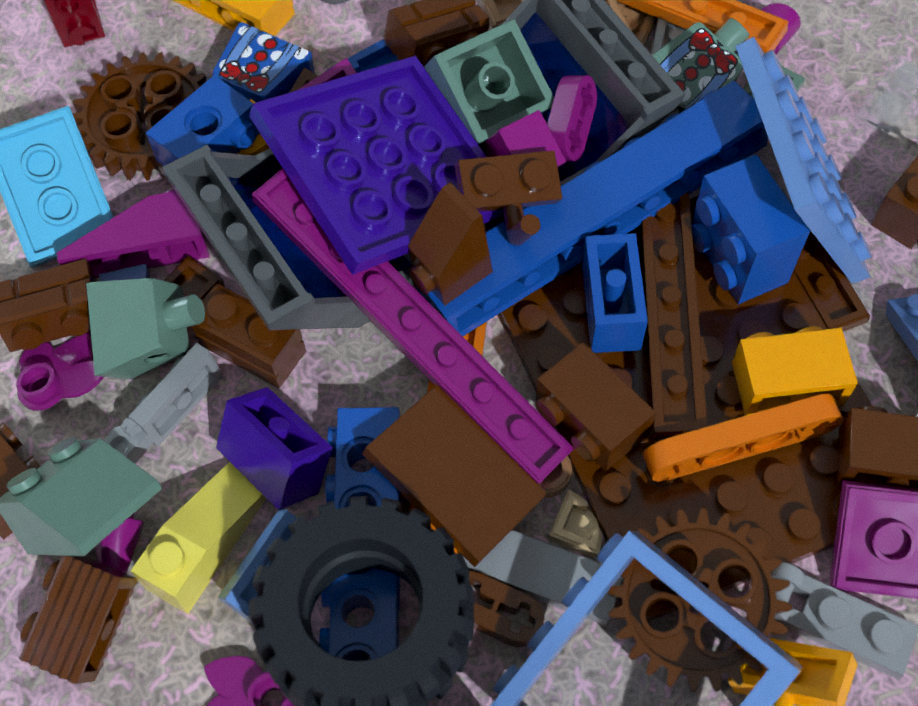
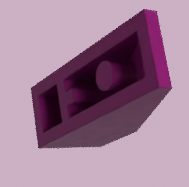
(150, 232)

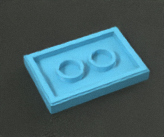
(49, 184)

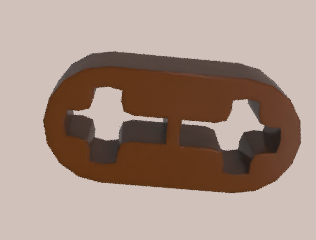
(508, 600)

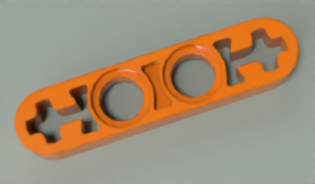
(742, 437)

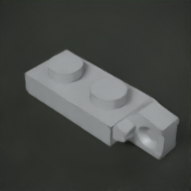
(166, 404)

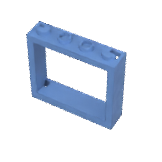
(586, 595)

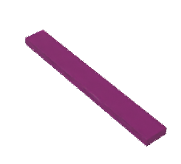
(423, 337)

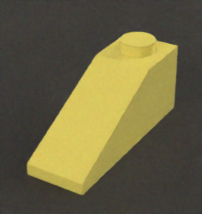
(198, 539)

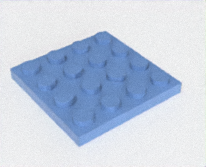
(803, 161)

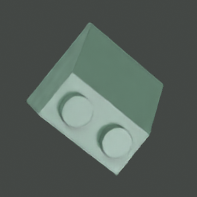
(75, 498)

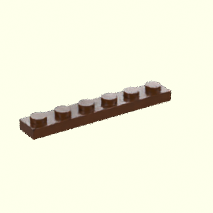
(673, 321)

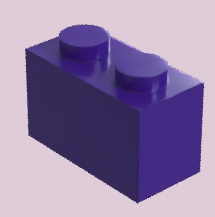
(273, 447)

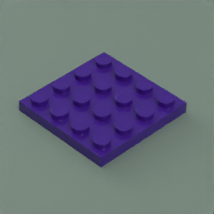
(368, 155)

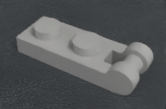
(846, 623)

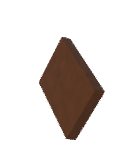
(454, 474)

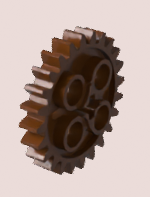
(114, 110)
(681, 648)

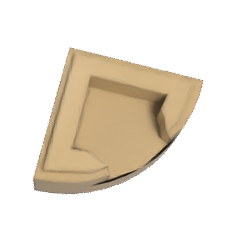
(577, 526)

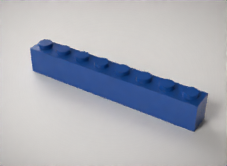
(612, 200)

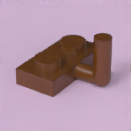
(510, 185)

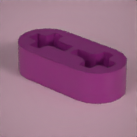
(573, 114)

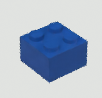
(747, 229)

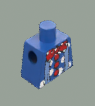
(261, 63)

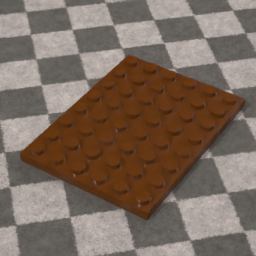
(781, 493)

